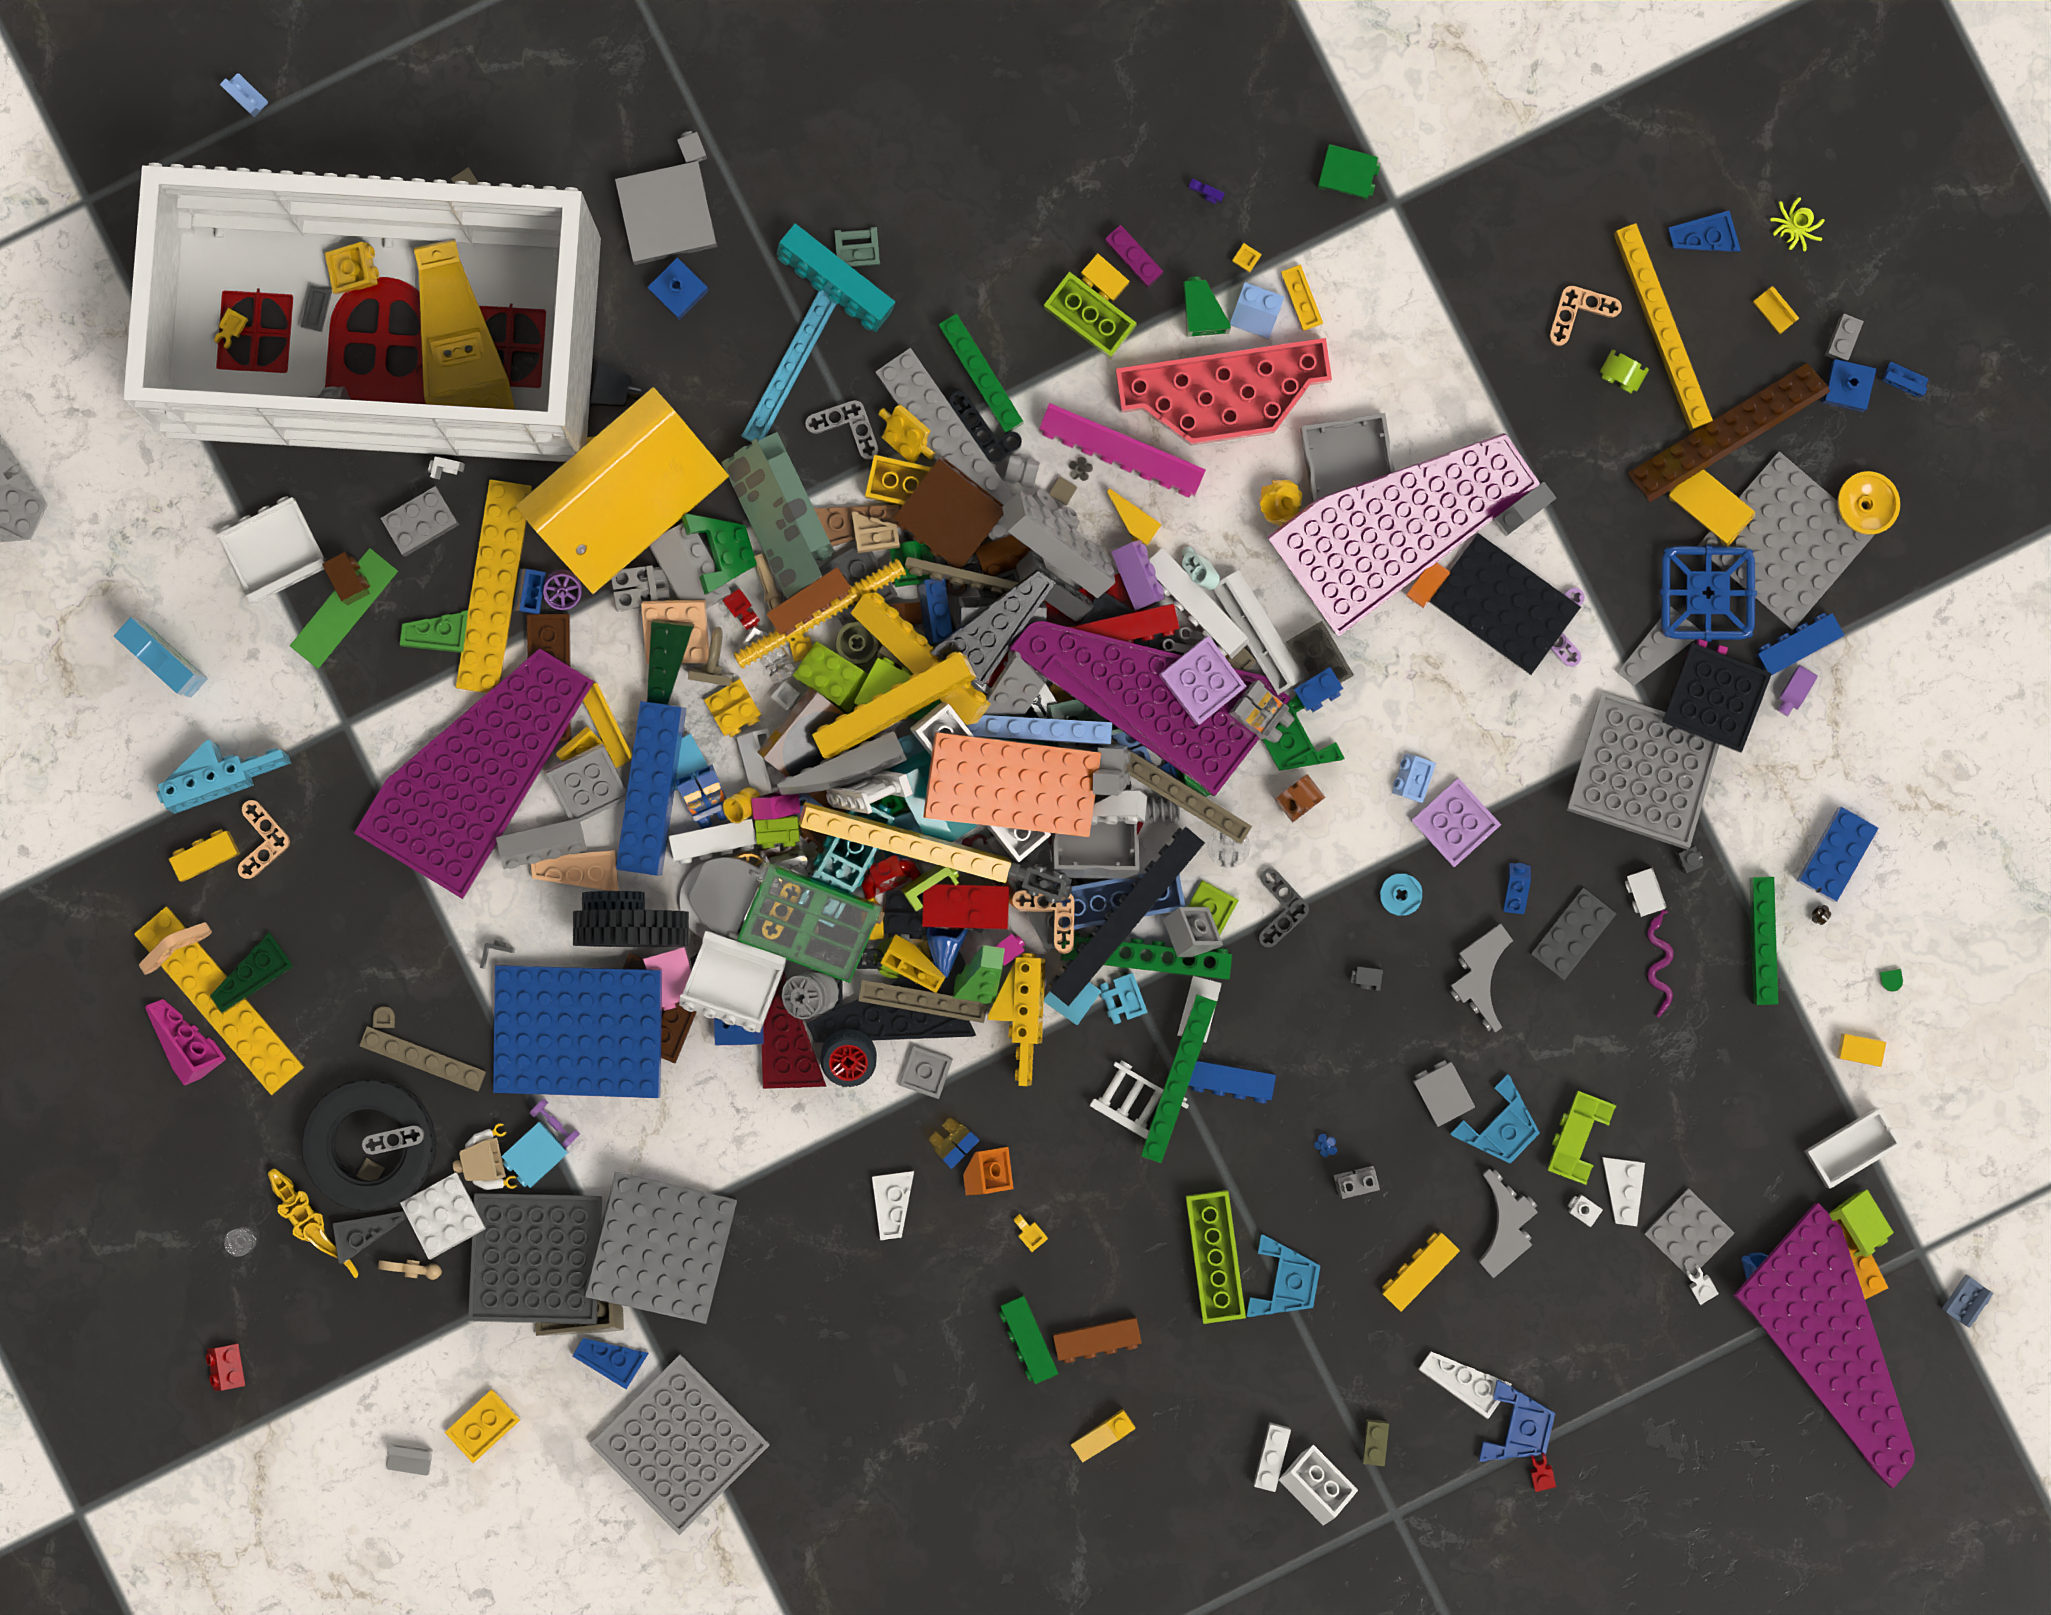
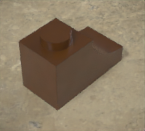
(909, 612)

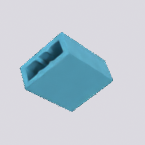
(534, 1155)

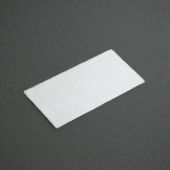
(1204, 988)

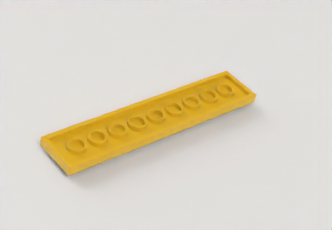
(493, 588)
(241, 1025)

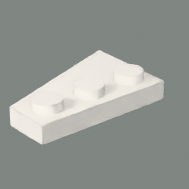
(1625, 1188)
(891, 1202)

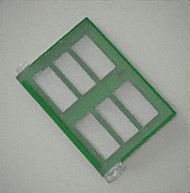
(809, 922)

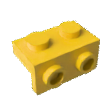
(580, 743)

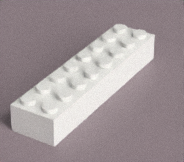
(943, 719)

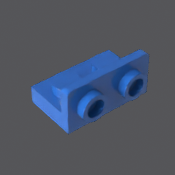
(1905, 380)

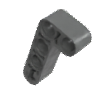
(1062, 595)

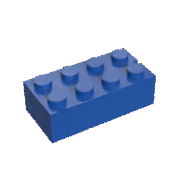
(1837, 854)

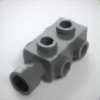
(1047, 886)

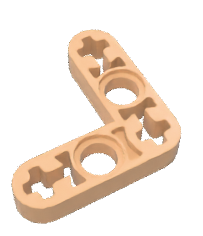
(1580, 303)
(268, 845)
(1060, 911)
(172, 943)

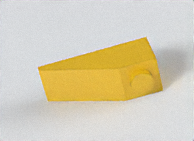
(1136, 521)
(912, 963)
(1103, 1435)

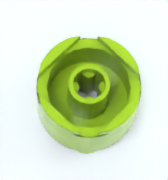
(1623, 371)

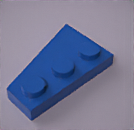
(1706, 234)

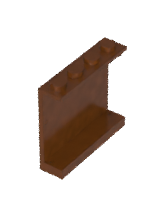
(949, 513)

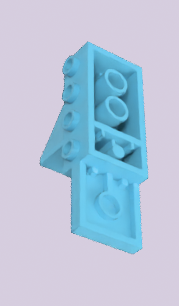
(209, 776)

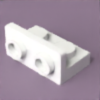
(445, 465)

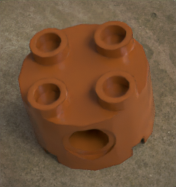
(1300, 798)

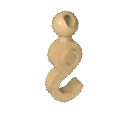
(412, 1268)

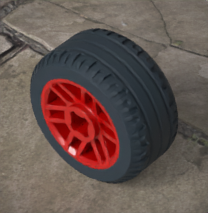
(848, 1058)

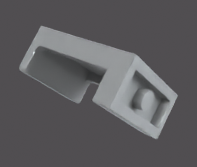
(1443, 1093)

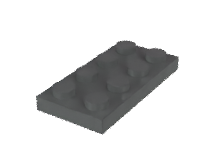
(1573, 933)

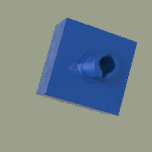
(678, 288)
(1849, 385)
(735, 1034)

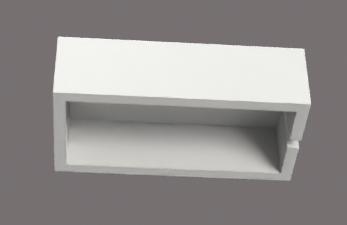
(1853, 1147)

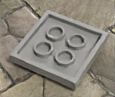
(587, 783)
(1689, 1232)

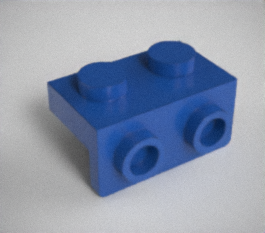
(1318, 690)

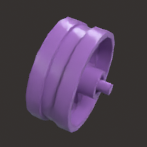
(562, 589)

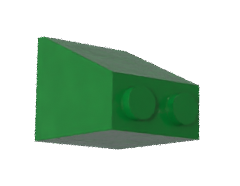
(1202, 310)

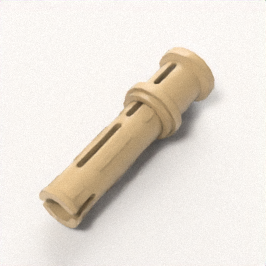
(772, 595)

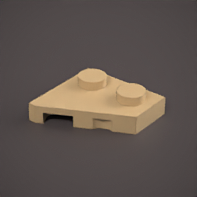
(873, 534)

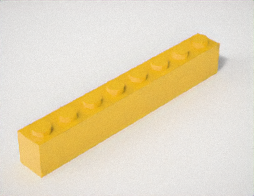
(914, 652)
(894, 705)

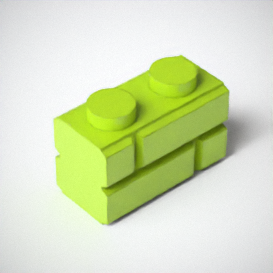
(776, 831)

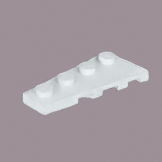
(1463, 1382)

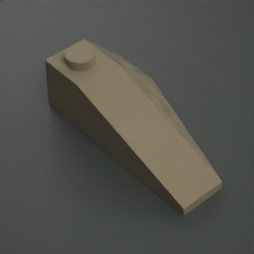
(609, 1319)

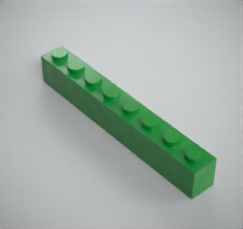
(1178, 1078)

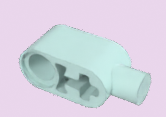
(1199, 569)

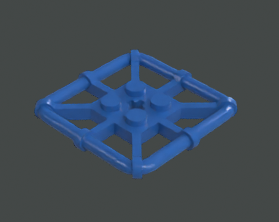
(1718, 582)

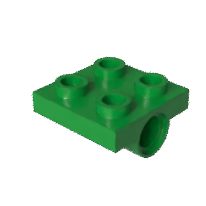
(913, 550)

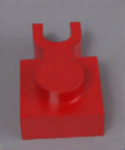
(1542, 1475)

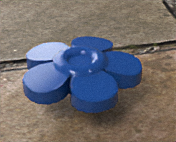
(1326, 1145)

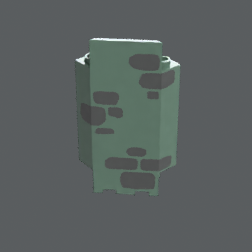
(779, 512)

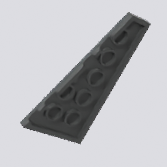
(1042, 921)

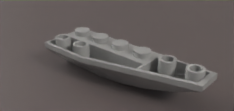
(847, 767)

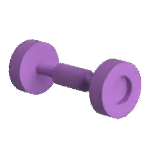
(554, 1123)

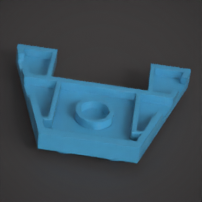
(1507, 1132)
(1294, 1281)

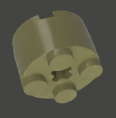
(856, 655)

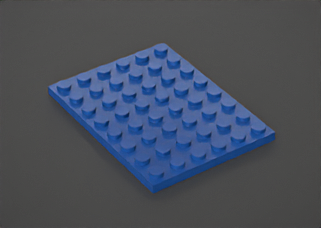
(577, 1031)

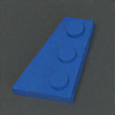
(611, 1361)

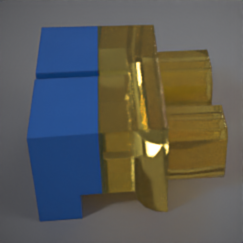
(947, 1149)

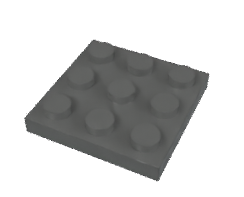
(853, 568)

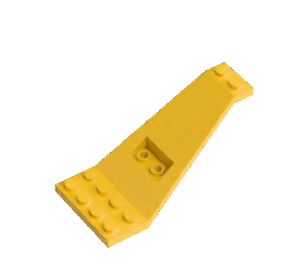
(451, 322)

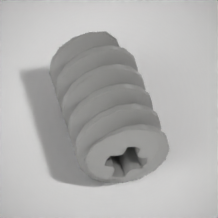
(1162, 809)

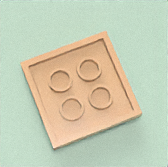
(680, 611)

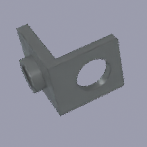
(498, 945)

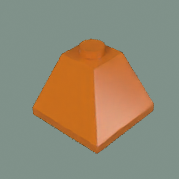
(988, 1172)

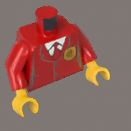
(888, 875)

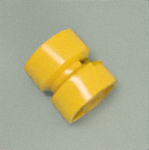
(739, 806)

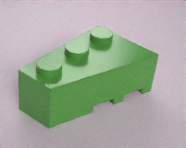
(981, 977)

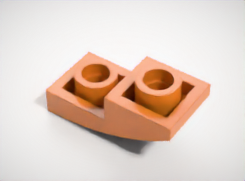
(1428, 584)

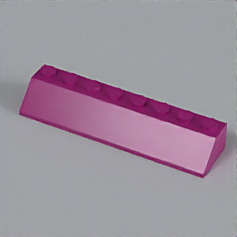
(1121, 449)

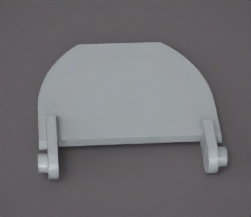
(724, 894)

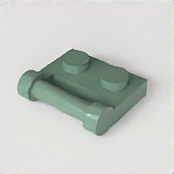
(858, 254)

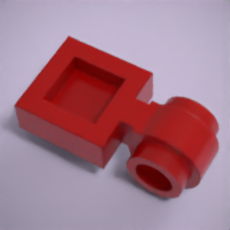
(738, 605)

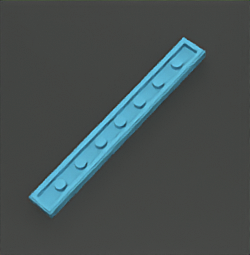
(789, 368)

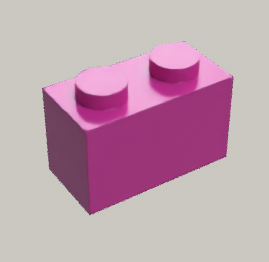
(775, 806)
(1013, 947)

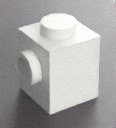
(1584, 1210)

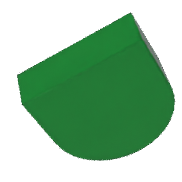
(1891, 980)

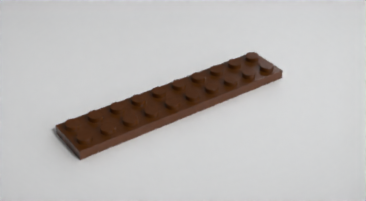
(1728, 432)

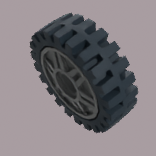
(613, 900)

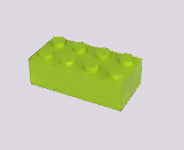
(1090, 315)

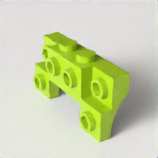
(1574, 1134)

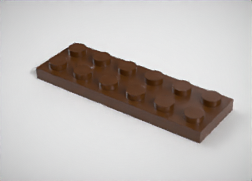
(552, 635)

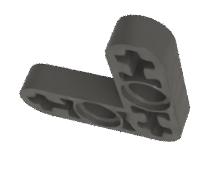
(1288, 904)

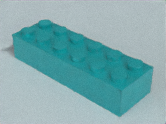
(835, 278)

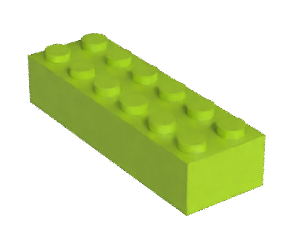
(1215, 1256)

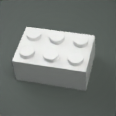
(1318, 1485)

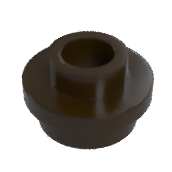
(1821, 914)

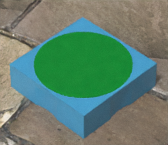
(160, 657)

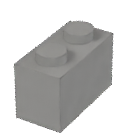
(1844, 338)

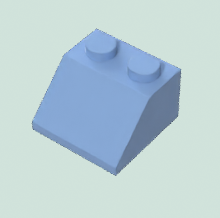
(1256, 310)

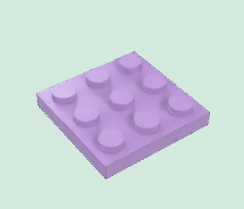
(1202, 680)
(1455, 822)

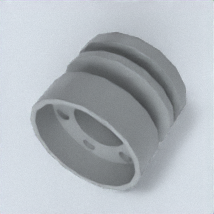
(809, 994)

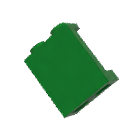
(1349, 172)

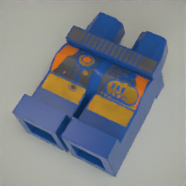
(703, 803)

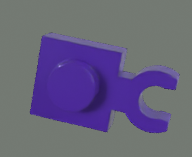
(1211, 194)

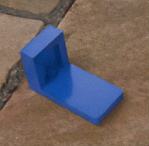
(1518, 888)

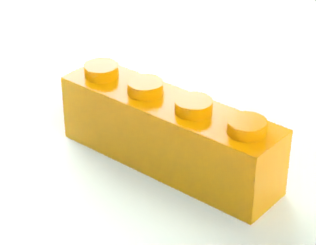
(1419, 1271)

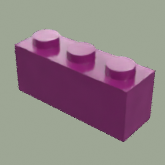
(1133, 256)

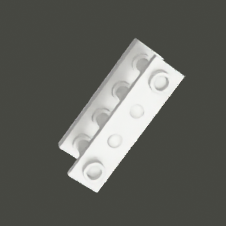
(1121, 1114)

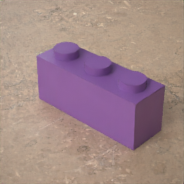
(1138, 575)

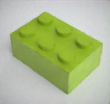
(831, 676)

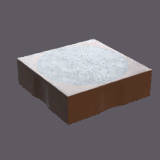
(792, 744)

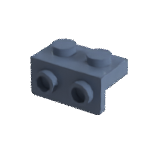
(1967, 1301)

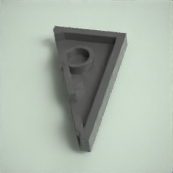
(358, 1234)

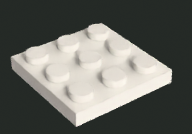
(443, 1215)

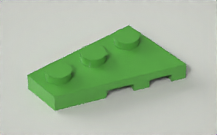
(439, 633)

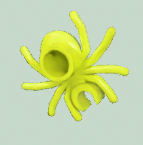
(1797, 224)

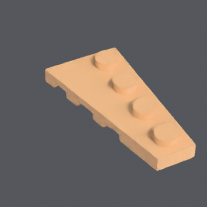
(587, 870)

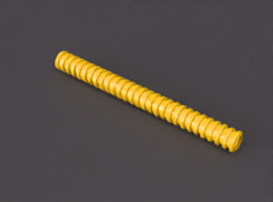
(774, 639)

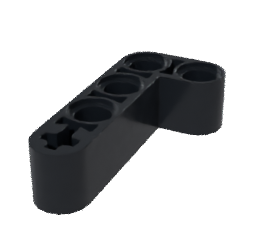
(980, 425)

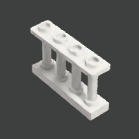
(861, 794)

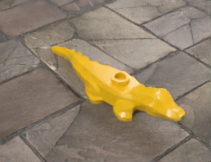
(307, 1223)

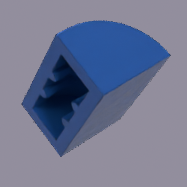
(528, 591)

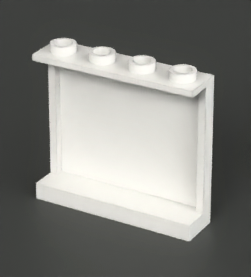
(272, 549)
(733, 982)

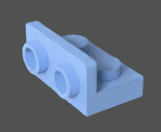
(245, 94)
(1413, 777)

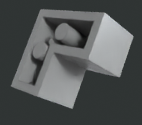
(1112, 772)

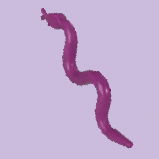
(1669, 954)

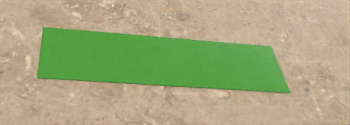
(336, 618)

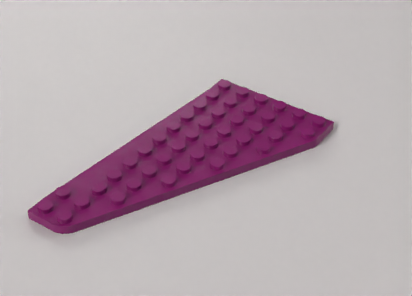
(1126, 689)
(1821, 1323)

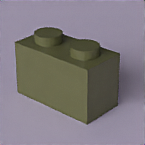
(1375, 1442)

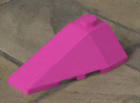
(186, 1049)

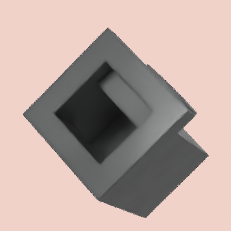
(1690, 859)
(1367, 978)

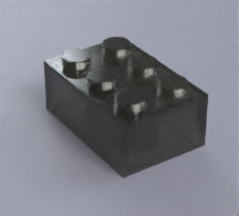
(1316, 651)

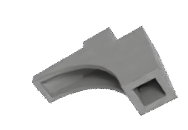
(1475, 984)
(1511, 1215)

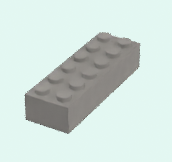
(1059, 544)

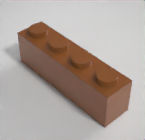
(808, 601)
(1096, 1339)

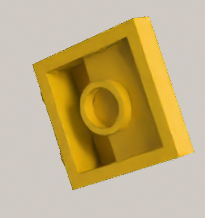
(352, 267)
(733, 708)

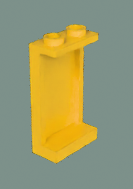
(1713, 506)

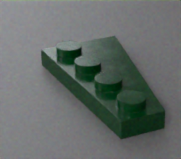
(666, 655)
(256, 971)

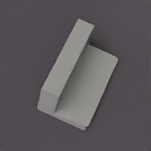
(409, 1459)

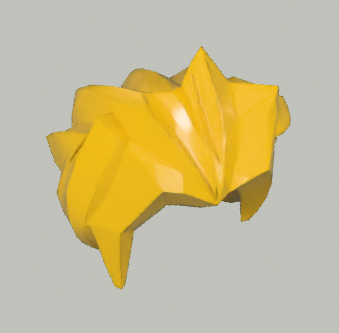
(1280, 501)

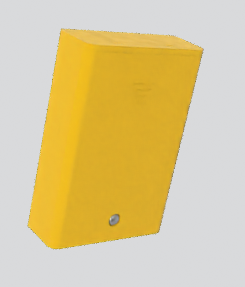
(622, 490)

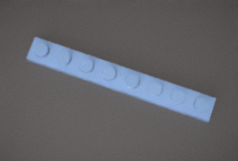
(1042, 729)

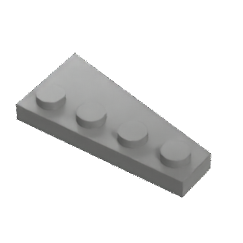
(1655, 650)

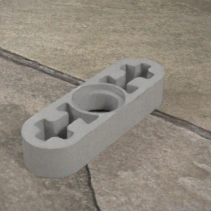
(376, 1137)

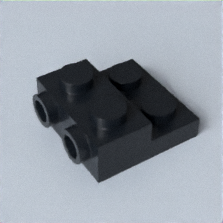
(902, 917)

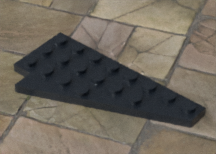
(894, 1023)

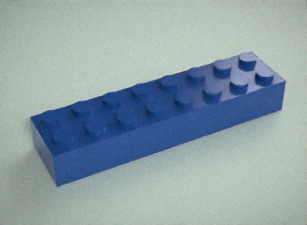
(651, 788)

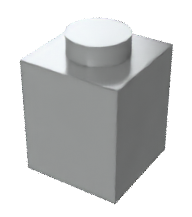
(691, 147)

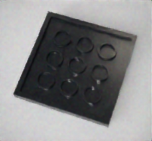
(1716, 698)

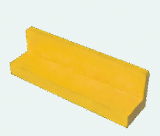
(607, 726)

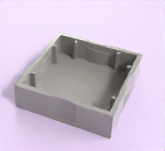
(666, 212)
(1346, 453)
(1106, 853)

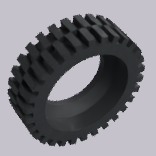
(630, 928)

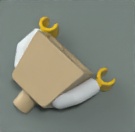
(483, 1161)

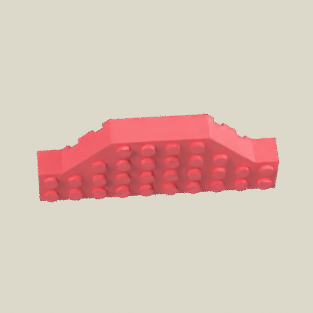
(1225, 392)

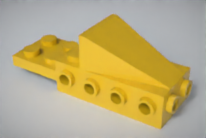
(1012, 1006)

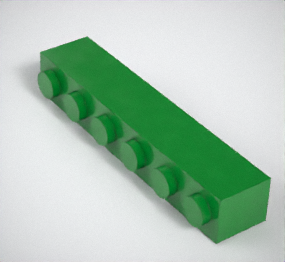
(981, 374)
(1763, 940)

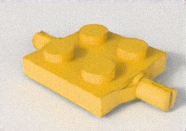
(906, 434)

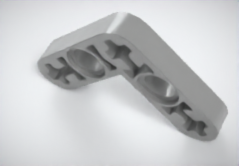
(854, 422)

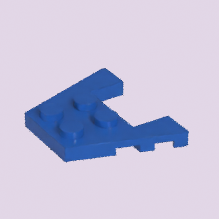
(1527, 1430)

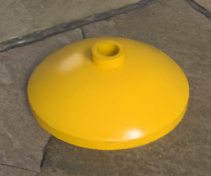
(1881, 502)

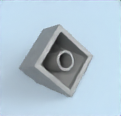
(1192, 931)

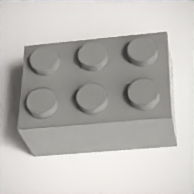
(420, 521)

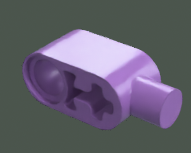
(1796, 690)

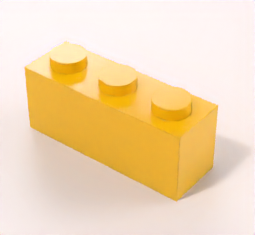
(203, 855)

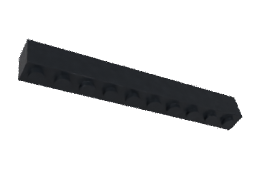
(1126, 916)

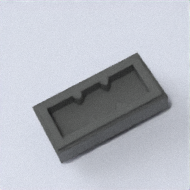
(316, 308)

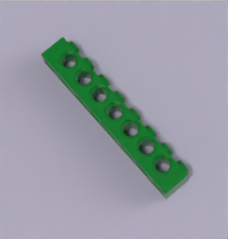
(1221, 956)

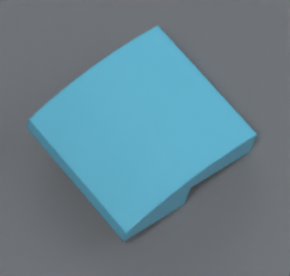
(689, 758)
(1078, 1007)

